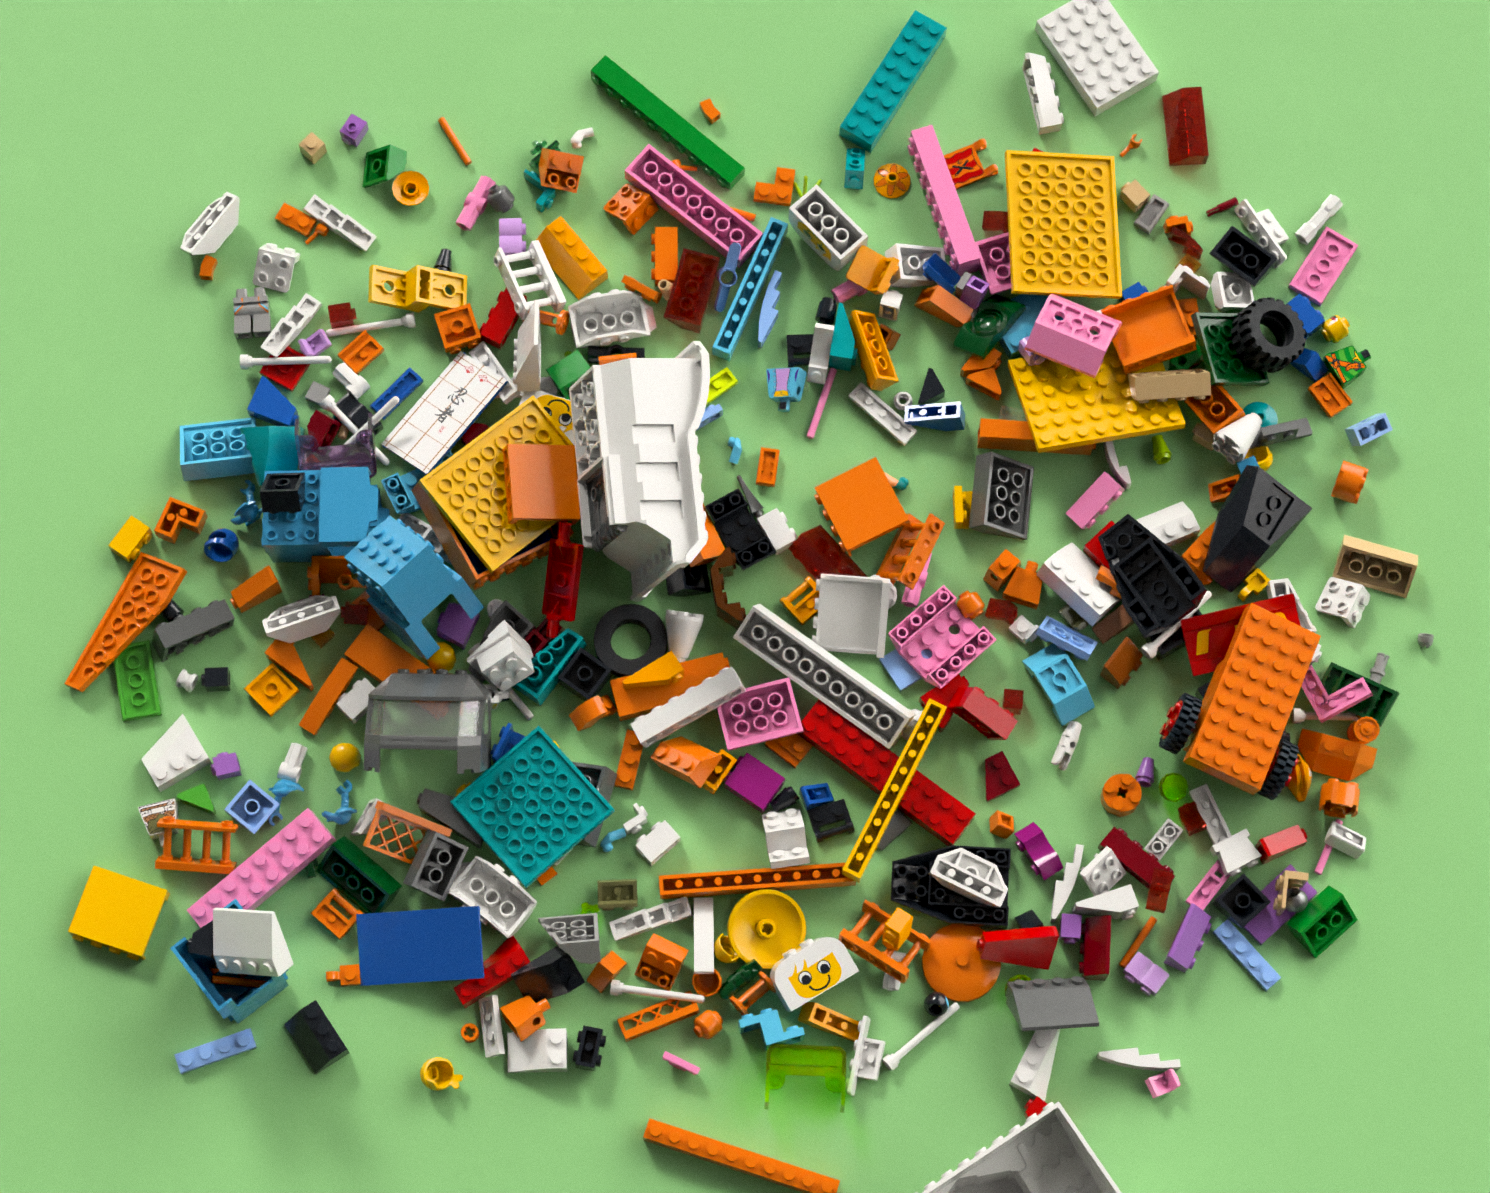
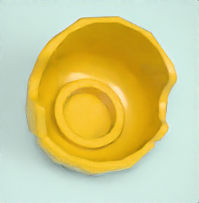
(443, 658)
(344, 757)
(724, 951)

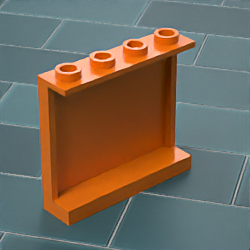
(1150, 329)
(541, 483)
(861, 505)

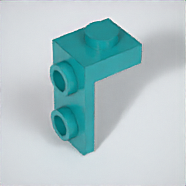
(854, 168)
(546, 199)

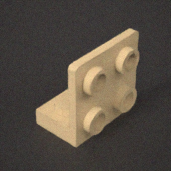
(1292, 880)

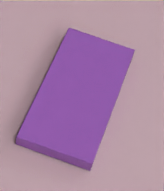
(1267, 922)

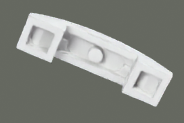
(1120, 473)

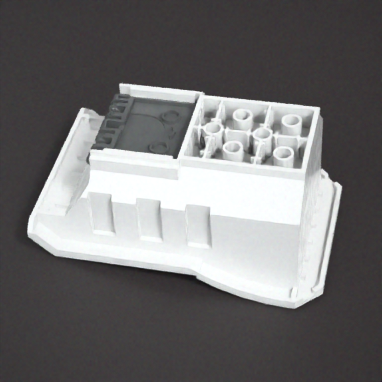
(642, 462)

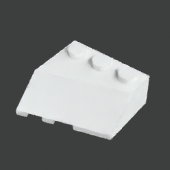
(175, 755)

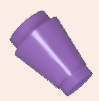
(1145, 773)

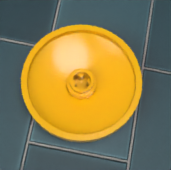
(765, 927)

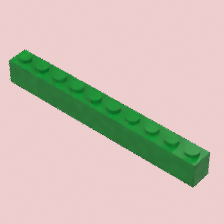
(667, 122)

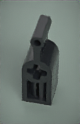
(356, 412)

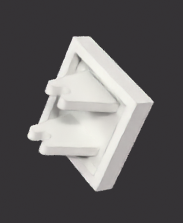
(1102, 872)

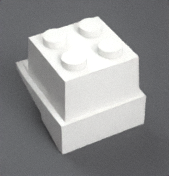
(503, 657)

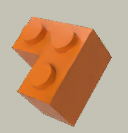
(179, 515)

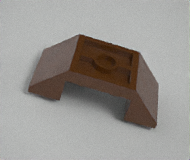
(724, 567)

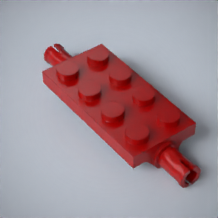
(562, 580)

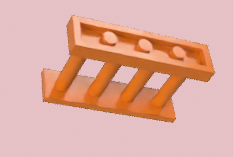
(901, 545)
(205, 863)
(882, 959)

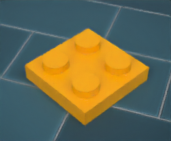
(271, 689)

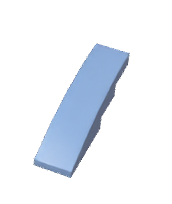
(768, 312)

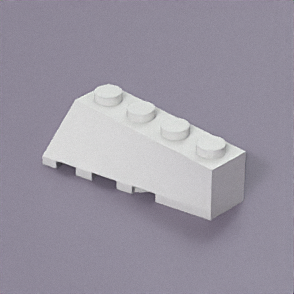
(1041, 93)
(1036, 1064)

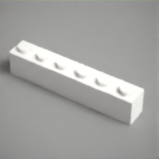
(688, 706)

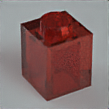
(341, 315)
(1013, 700)

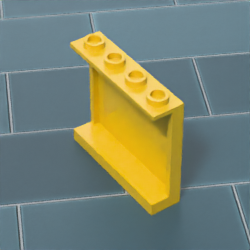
(117, 913)

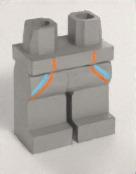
(251, 308)

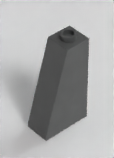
(441, 810)

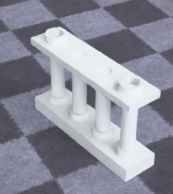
(541, 269)

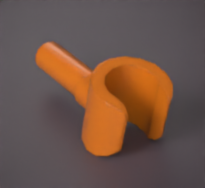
(1132, 144)
(690, 168)
(320, 229)

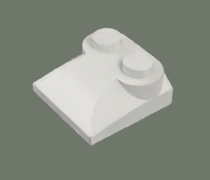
(1230, 291)
(364, 822)

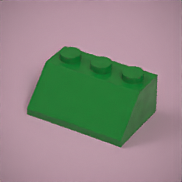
(1322, 921)

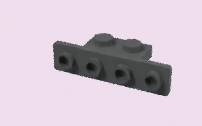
(1282, 432)

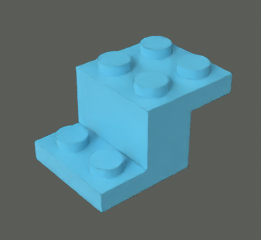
(770, 1028)

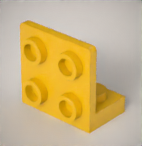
(961, 507)

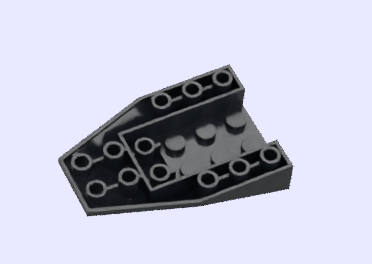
(1251, 527)
(920, 891)

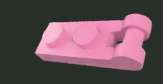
(1207, 887)

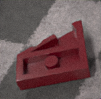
(999, 776)

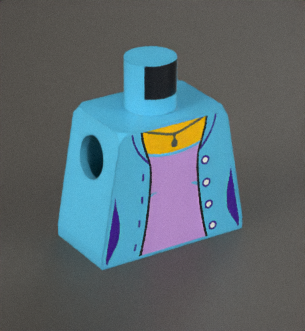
(785, 386)

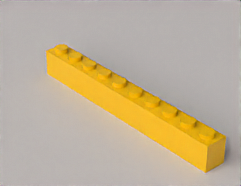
(894, 790)

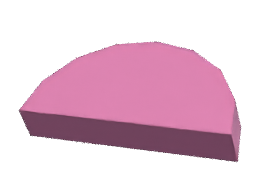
(680, 1063)

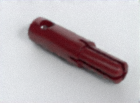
(1223, 206)

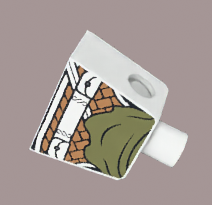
(153, 812)

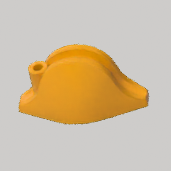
(1300, 780)

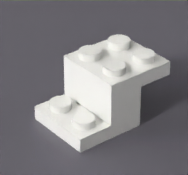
(785, 838)

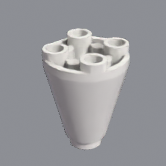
(1237, 437)
(682, 632)

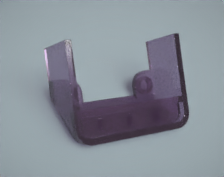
(350, 455)

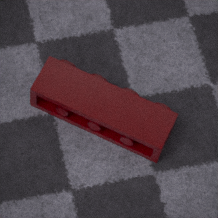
(1132, 856)

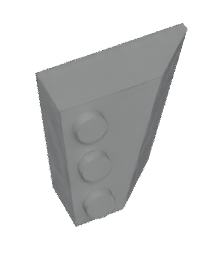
(575, 935)

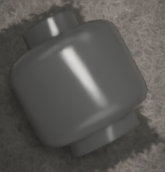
(500, 198)

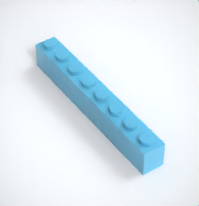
(750, 289)

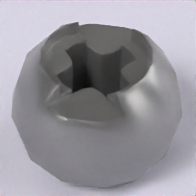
(1296, 900)

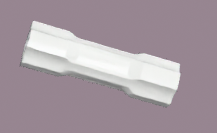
(1327, 210)

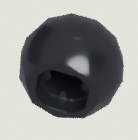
(936, 1004)

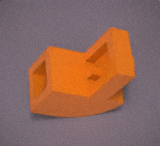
(591, 711)

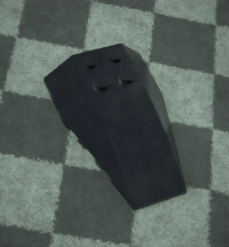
(1150, 576)

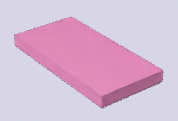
(1323, 266)

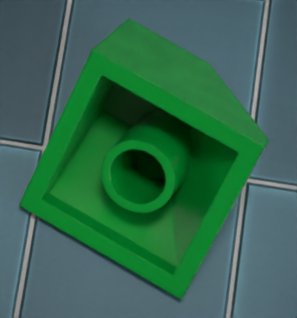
(383, 164)

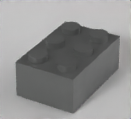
(435, 865)

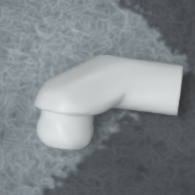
(579, 136)

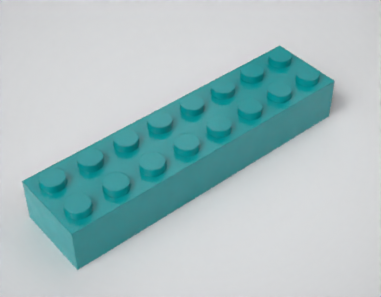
(892, 81)

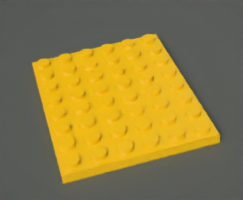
(1063, 224)
(1080, 410)
(472, 485)

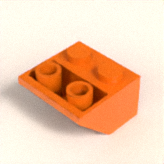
(560, 170)
(661, 962)

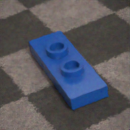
(401, 388)

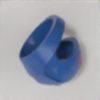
(222, 545)

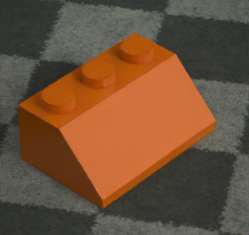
(1216, 409)
(686, 760)

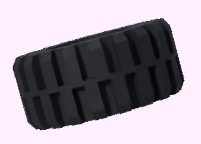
(1254, 346)

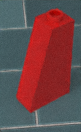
(1022, 947)

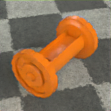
(561, 325)
(1363, 730)
(753, 993)

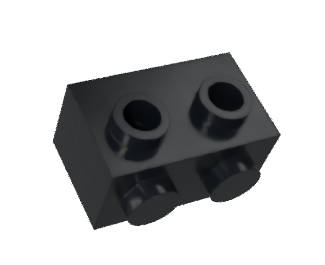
(587, 1055)

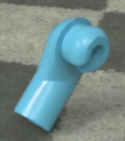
(736, 451)
(611, 837)

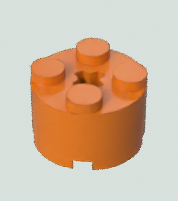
(1349, 482)
(1339, 798)
(1116, 804)

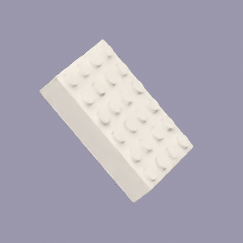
(1096, 52)

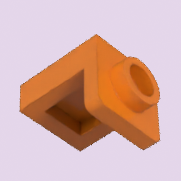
(1179, 222)

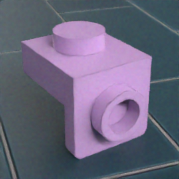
(315, 343)

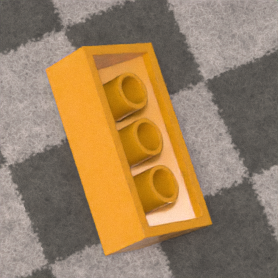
(571, 258)
(872, 350)

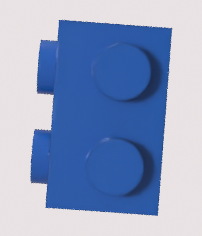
(938, 270)

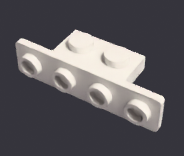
(1263, 229)
(866, 1059)

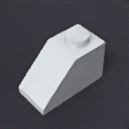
(890, 305)

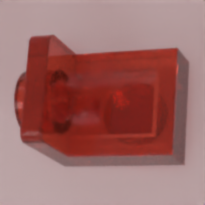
(1001, 610)
(354, 613)
(1191, 818)

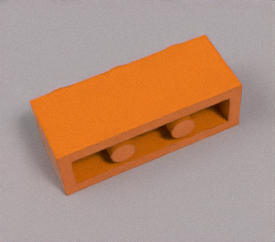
(665, 254)

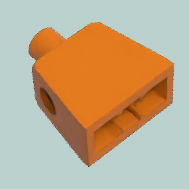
(1003, 569)
(1024, 586)
(525, 1016)

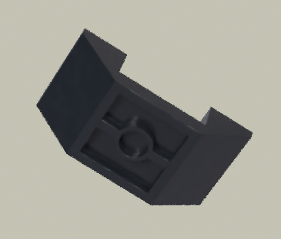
(739, 529)

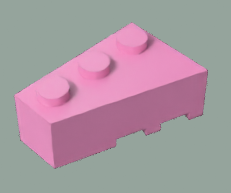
(1095, 501)

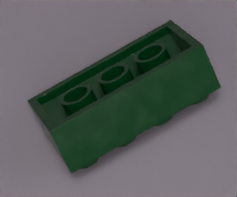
(358, 877)

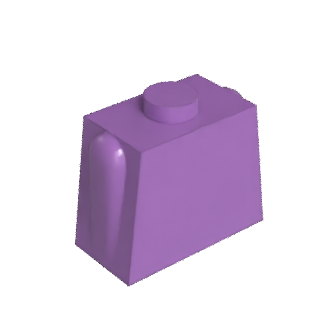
(456, 625)

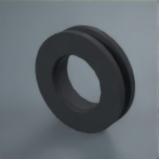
(624, 615)

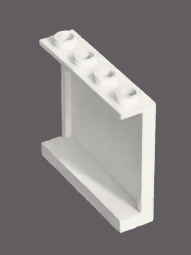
(852, 614)

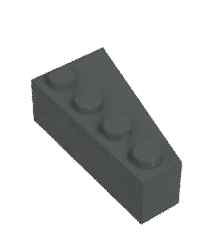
(191, 628)

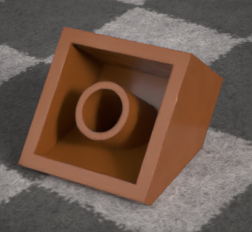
(1122, 663)

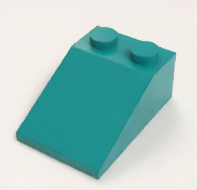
(842, 350)

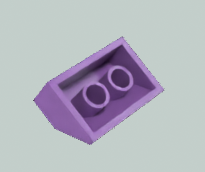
(1188, 939)

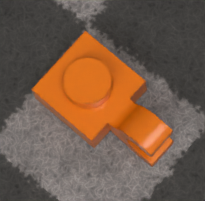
(348, 975)

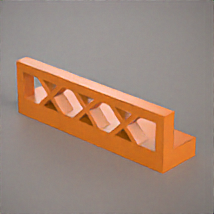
(657, 1023)

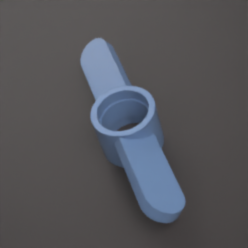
(730, 265)

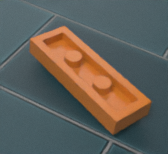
(629, 761)

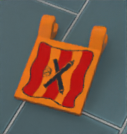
(966, 166)

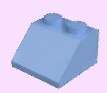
(251, 807)

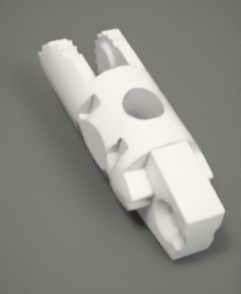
(1067, 745)

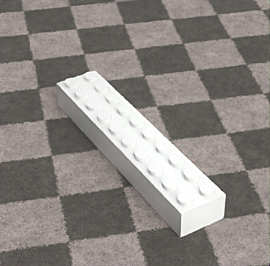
(824, 676)

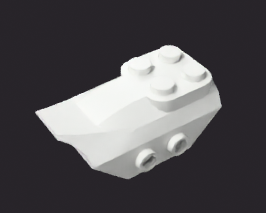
(610, 318)
(500, 897)

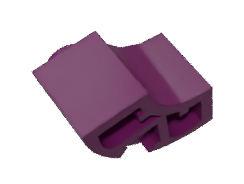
(1038, 851)

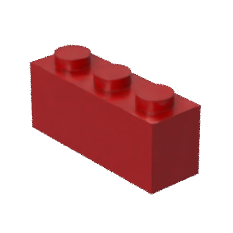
(500, 321)

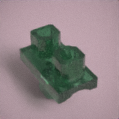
(538, 148)

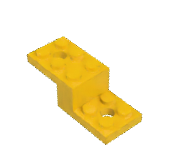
(416, 288)

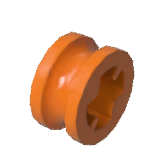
(473, 1027)

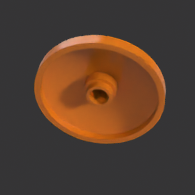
(956, 966)

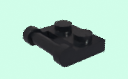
(798, 345)
(827, 815)

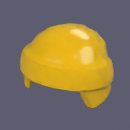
(1263, 456)
(439, 1074)

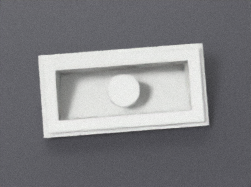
(1345, 840)

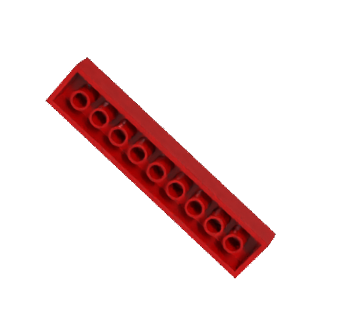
(873, 765)

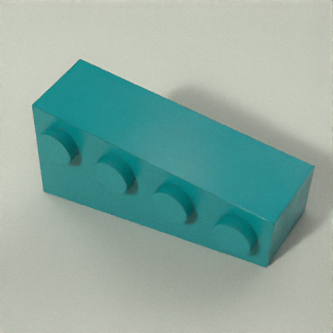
(549, 665)

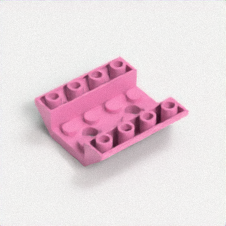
(1070, 339)
(929, 629)

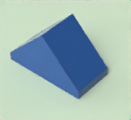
(1310, 365)
(815, 795)

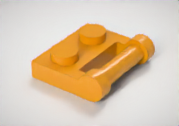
(803, 609)

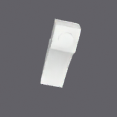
(820, 353)

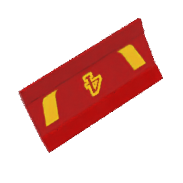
(1210, 634)

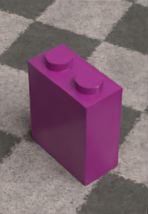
(753, 782)

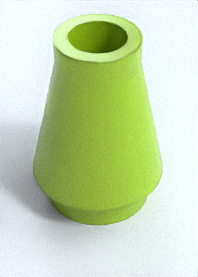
(1161, 452)

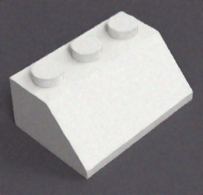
(1172, 524)

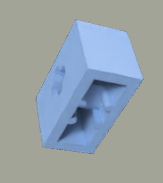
(1368, 429)

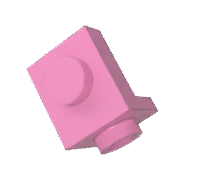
(1163, 1083)

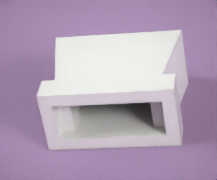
(1236, 853)

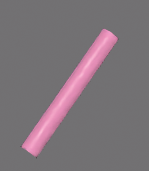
(1325, 855)

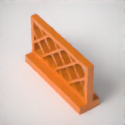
(401, 817)

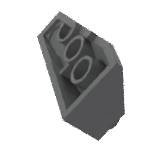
(513, 618)

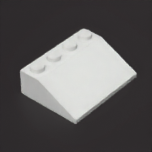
(528, 352)
(1072, 578)
(249, 942)

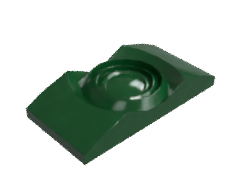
(988, 326)
(1376, 706)

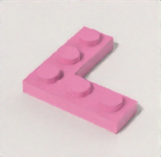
(1327, 705)

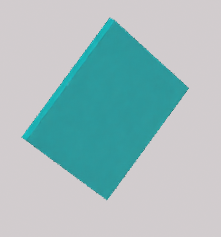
(532, 806)

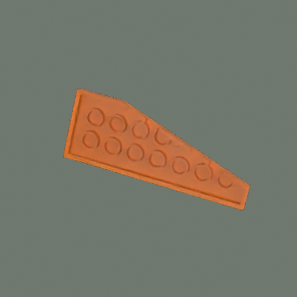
(137, 603)

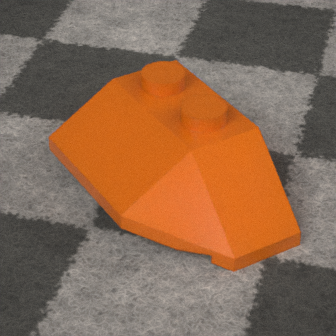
(1197, 553)
(1335, 755)

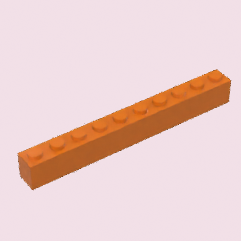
(752, 880)
(738, 1159)

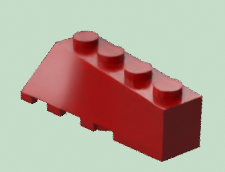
(497, 972)

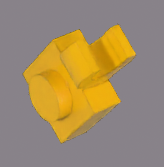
(1255, 583)

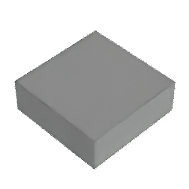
(317, 393)

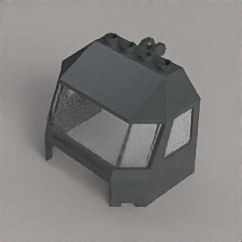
(430, 714)

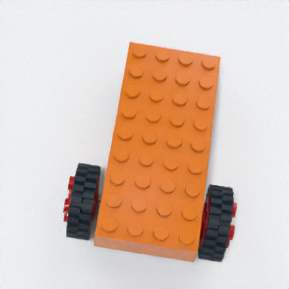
(1246, 706)

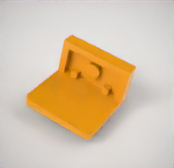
(872, 270)

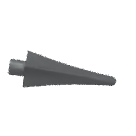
(755, 507)

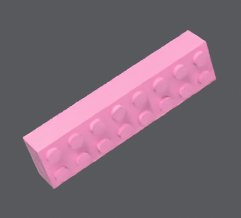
(943, 200)
(692, 204)
(267, 868)

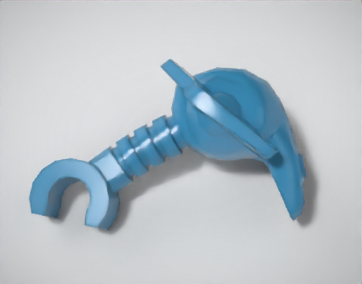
(248, 511)
(281, 789)
(343, 814)

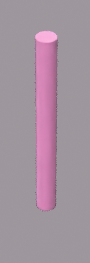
(821, 403)

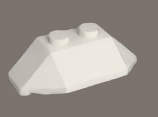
(212, 226)
(302, 618)
(970, 877)

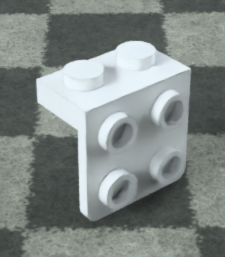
(275, 267)
(1343, 600)

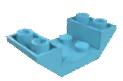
(399, 489)
(1060, 683)

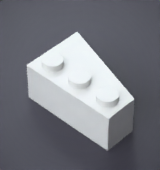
(1282, 587)

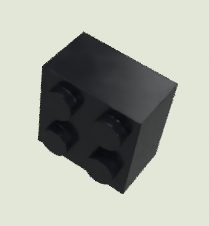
(584, 675)

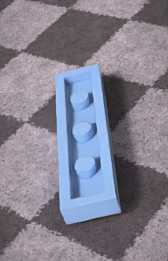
(1246, 955)
(215, 1051)

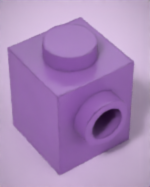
(353, 130)
(974, 292)
(226, 765)
(1070, 928)

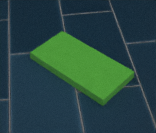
(137, 682)

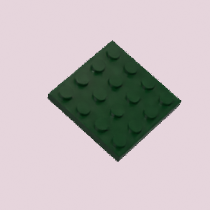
(1220, 355)

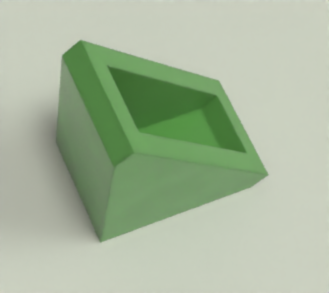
(198, 798)

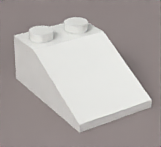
(910, 264)
(1117, 903)
(539, 1052)

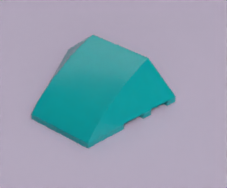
(271, 449)

